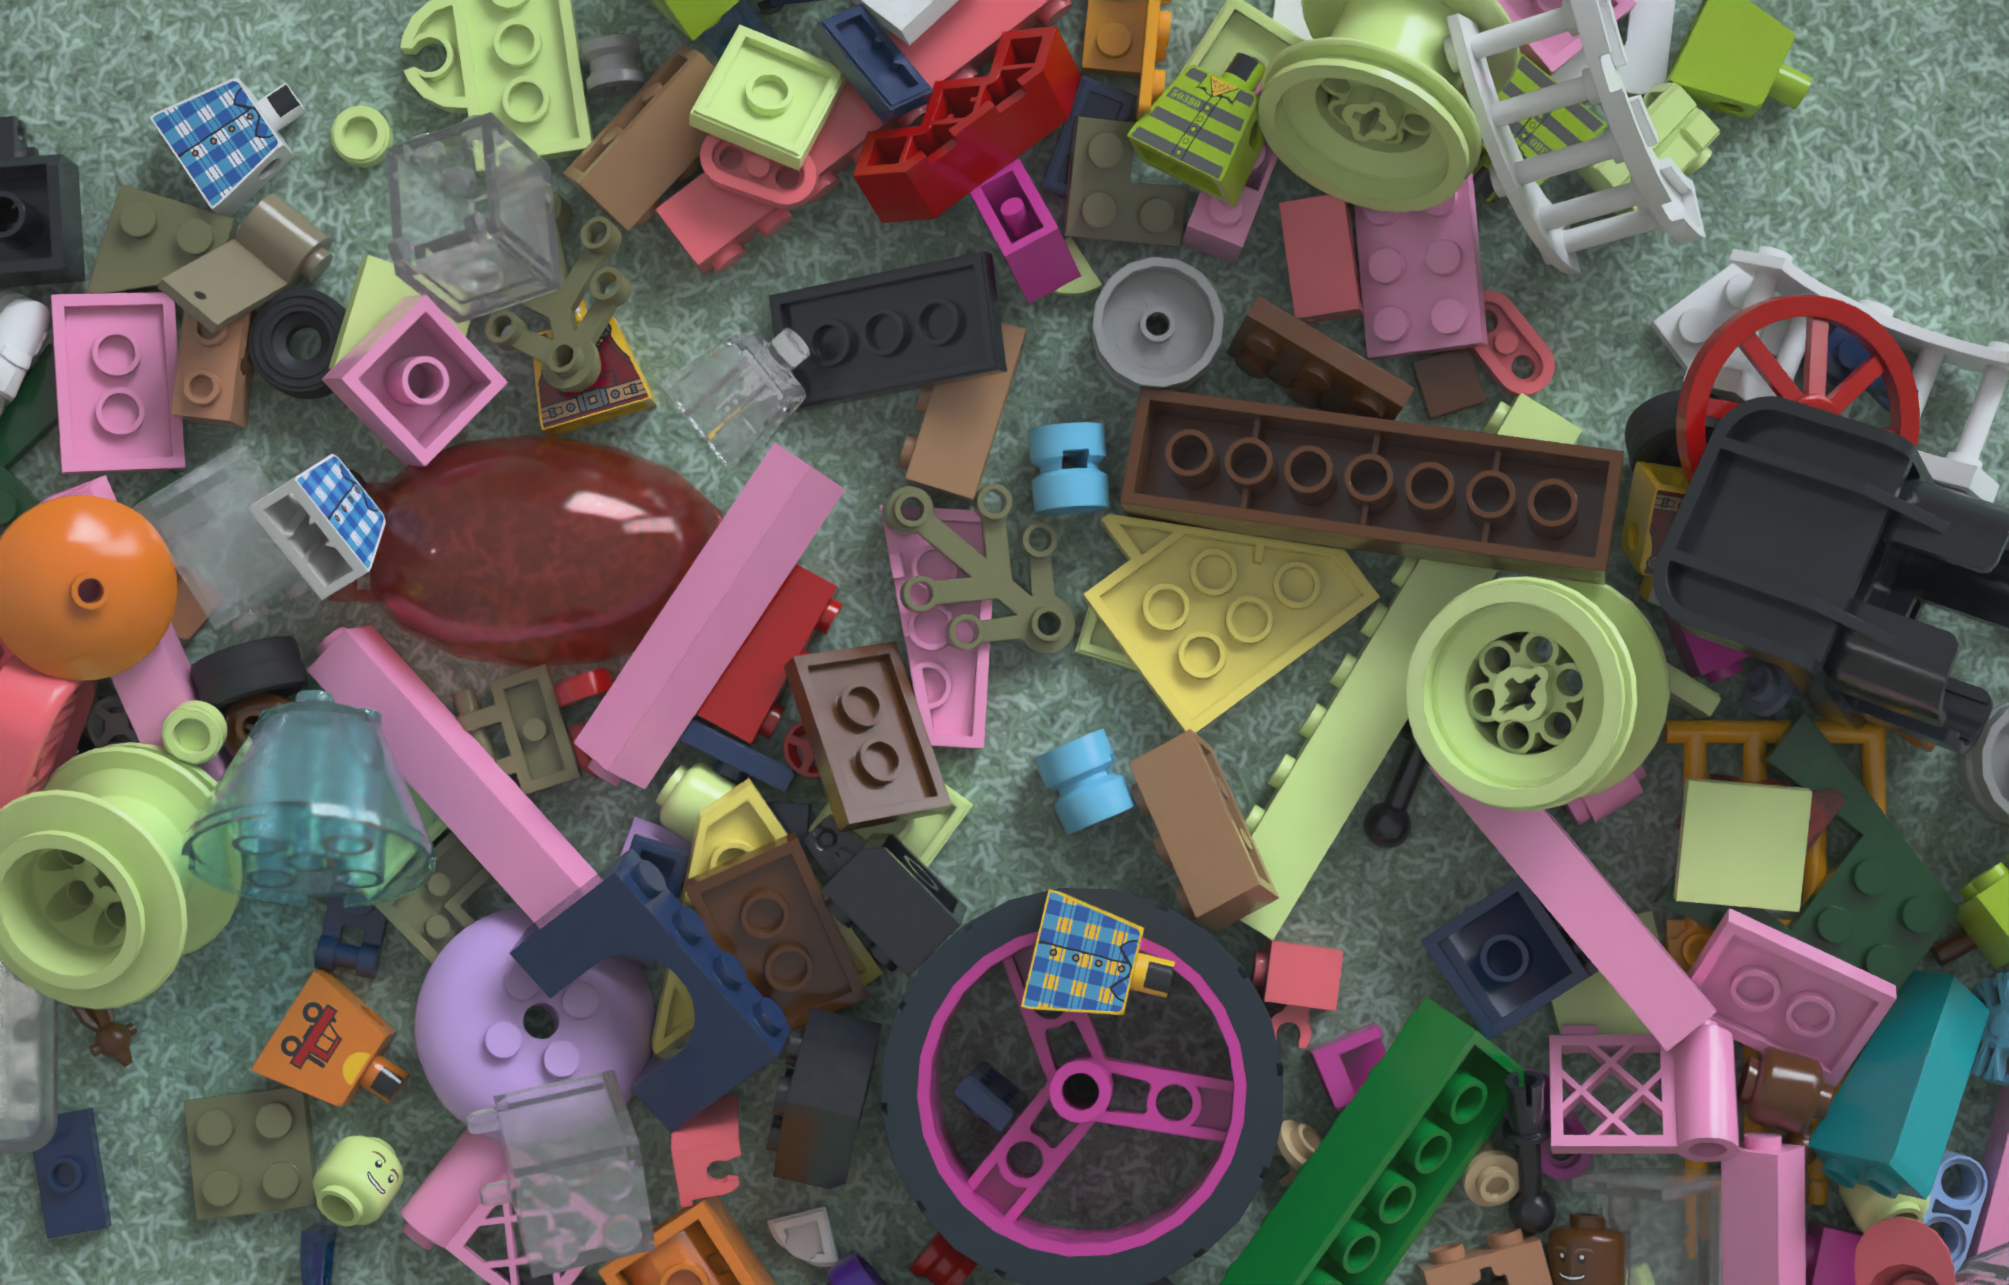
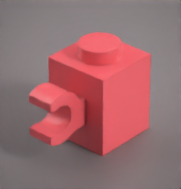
(1299, 979)

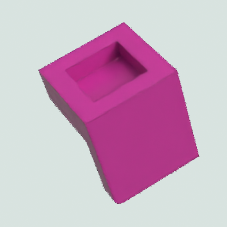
(1346, 1062)

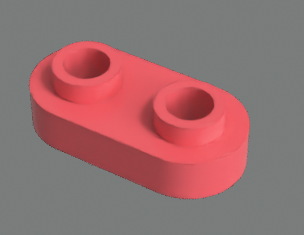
(757, 175)
(1509, 341)

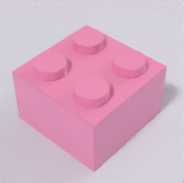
(415, 380)

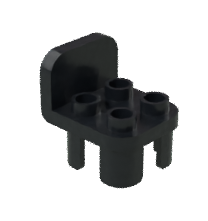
(1819, 555)

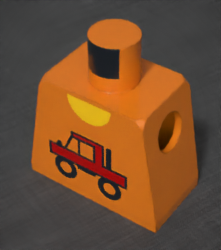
(332, 1046)

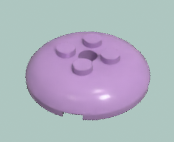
(474, 1011)

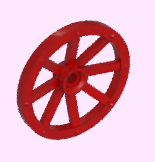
(1739, 331)

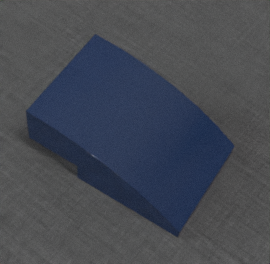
(1507, 957)

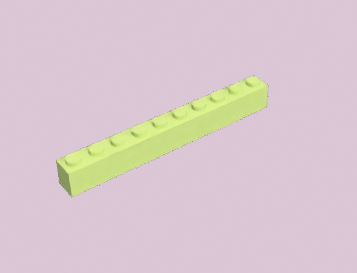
(1368, 707)

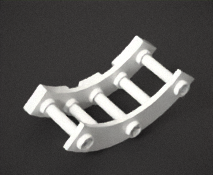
(1657, 187)
(1961, 469)

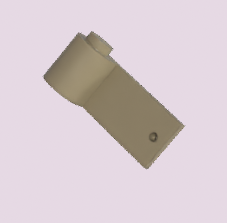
(265, 258)

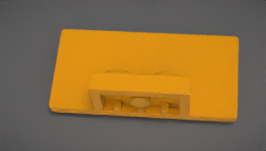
(1127, 41)

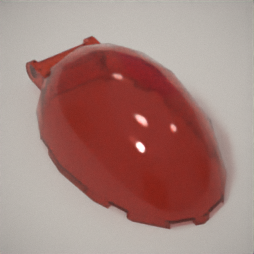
(533, 549)

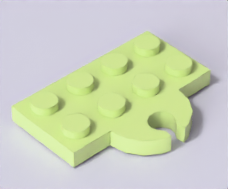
(507, 61)

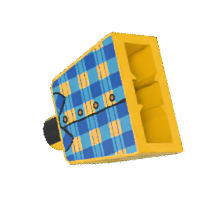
(1090, 960)

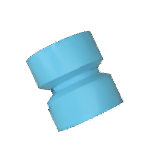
(1069, 490)
(1084, 781)

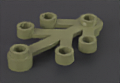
(561, 306)
(988, 575)

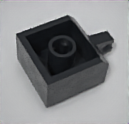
(45, 191)
(885, 894)
(822, 1098)

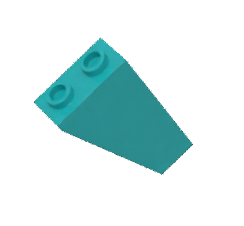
(1904, 1090)

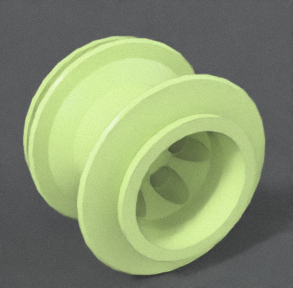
(1375, 103)
(1468, 703)
(98, 879)

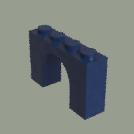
(634, 913)

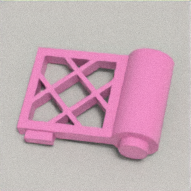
(1695, 1093)
(449, 1209)

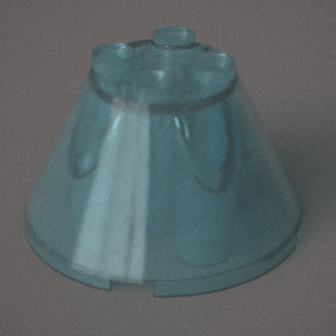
(313, 811)

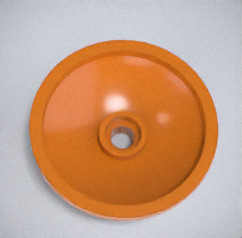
(46, 560)

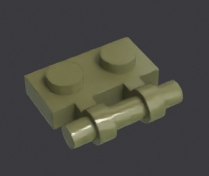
(531, 725)

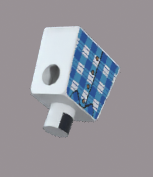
(230, 140)
(324, 524)

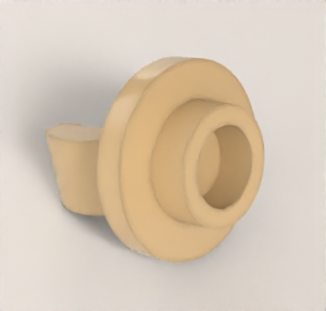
(1296, 1145)
(1491, 1177)

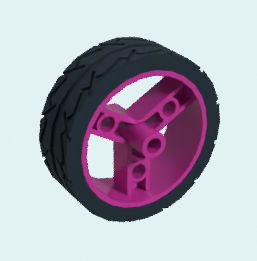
(984, 1209)

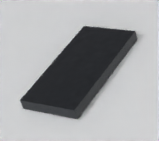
(895, 330)

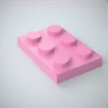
(1421, 278)
(116, 383)
(1789, 994)

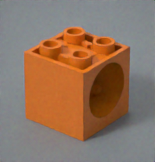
(692, 1248)

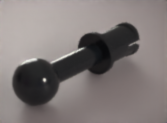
(1388, 821)
(1527, 1127)

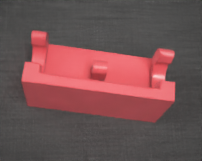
(1321, 259)
(698, 1143)

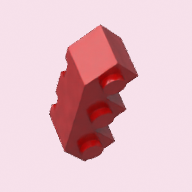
(970, 129)

